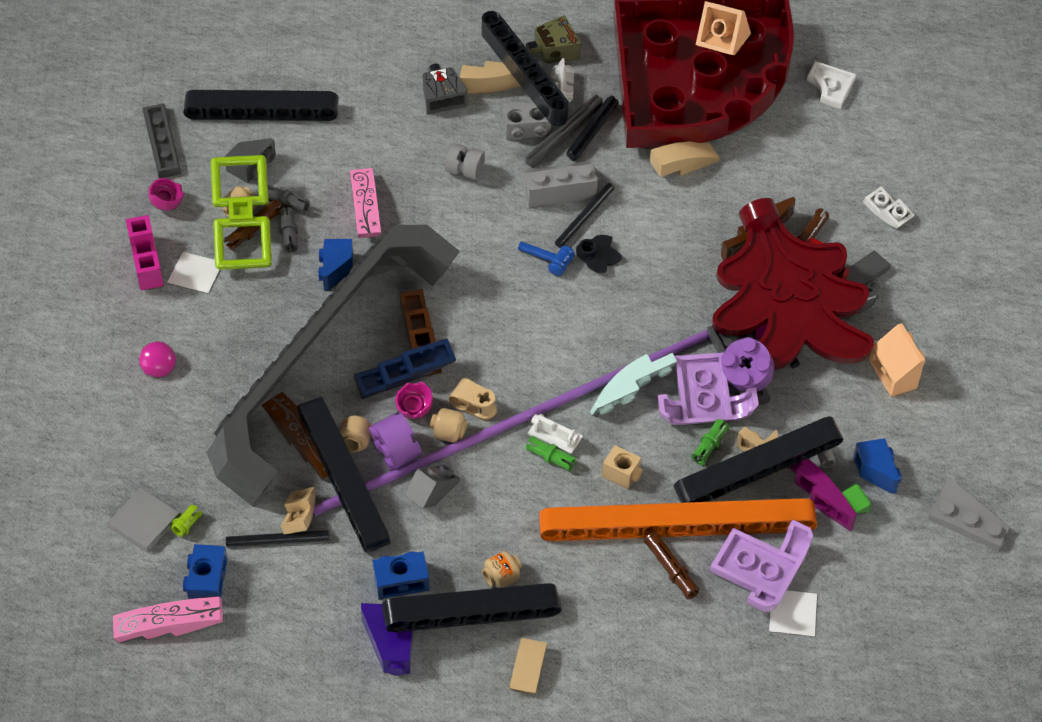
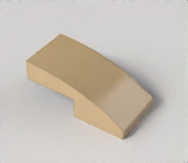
(300, 510)
(528, 665)

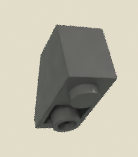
(248, 148)
(431, 485)

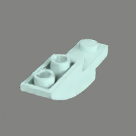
(627, 382)

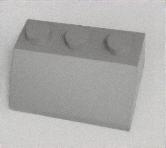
(559, 184)

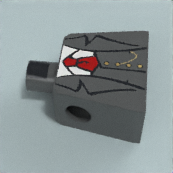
(443, 90)

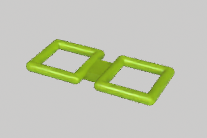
(240, 212)

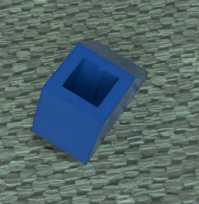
(336, 260)
(877, 464)

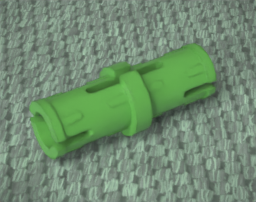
(710, 442)
(551, 453)

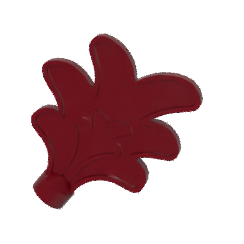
(792, 291)

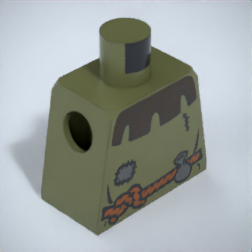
(555, 41)

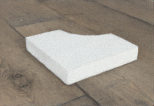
(832, 83)

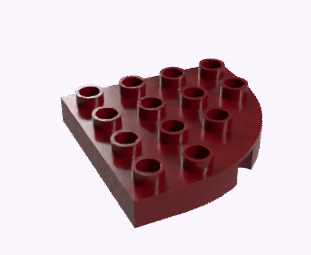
(690, 91)

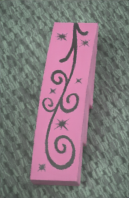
(365, 203)
(169, 617)

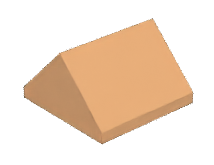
(722, 28)

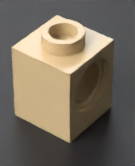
(615, 461)

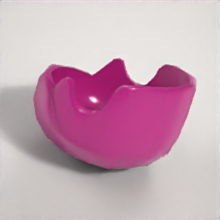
(165, 194)
(157, 359)
(414, 400)

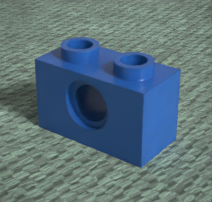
(205, 559)
(391, 584)

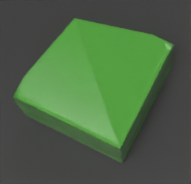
(857, 499)

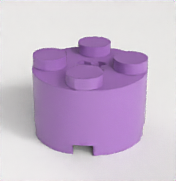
(757, 355)
(395, 441)

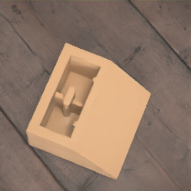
(897, 361)

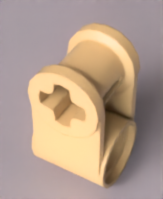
(473, 398)

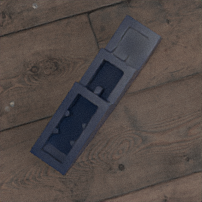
(404, 369)

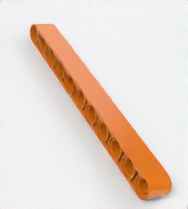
(674, 519)

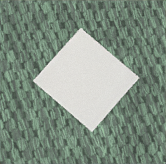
(194, 272)
(795, 614)

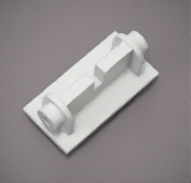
(564, 79)
(554, 433)

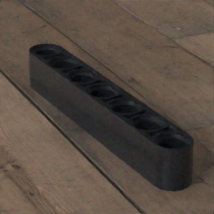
(524, 68)
(261, 105)
(759, 462)
(343, 474)
(471, 607)

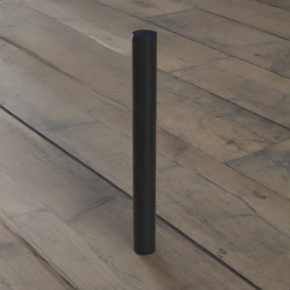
(584, 215)
(277, 538)

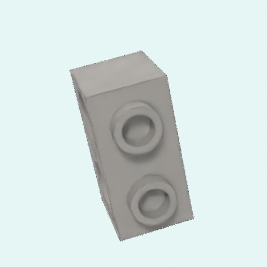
(524, 121)

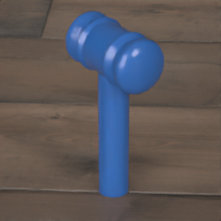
(558, 261)

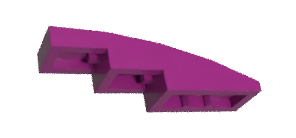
(824, 493)

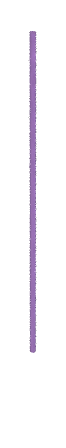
(507, 424)

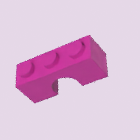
(144, 252)

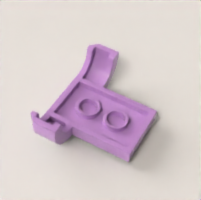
(705, 393)
(761, 566)

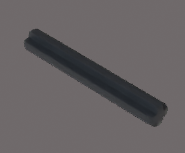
(592, 128)

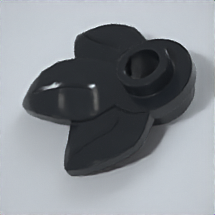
(599, 254)

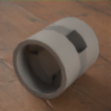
(472, 164)

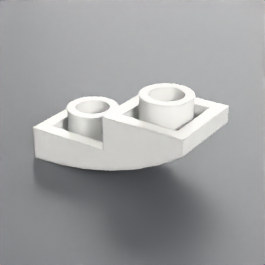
(890, 211)

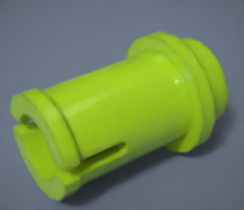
(182, 525)

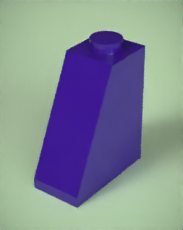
(391, 648)

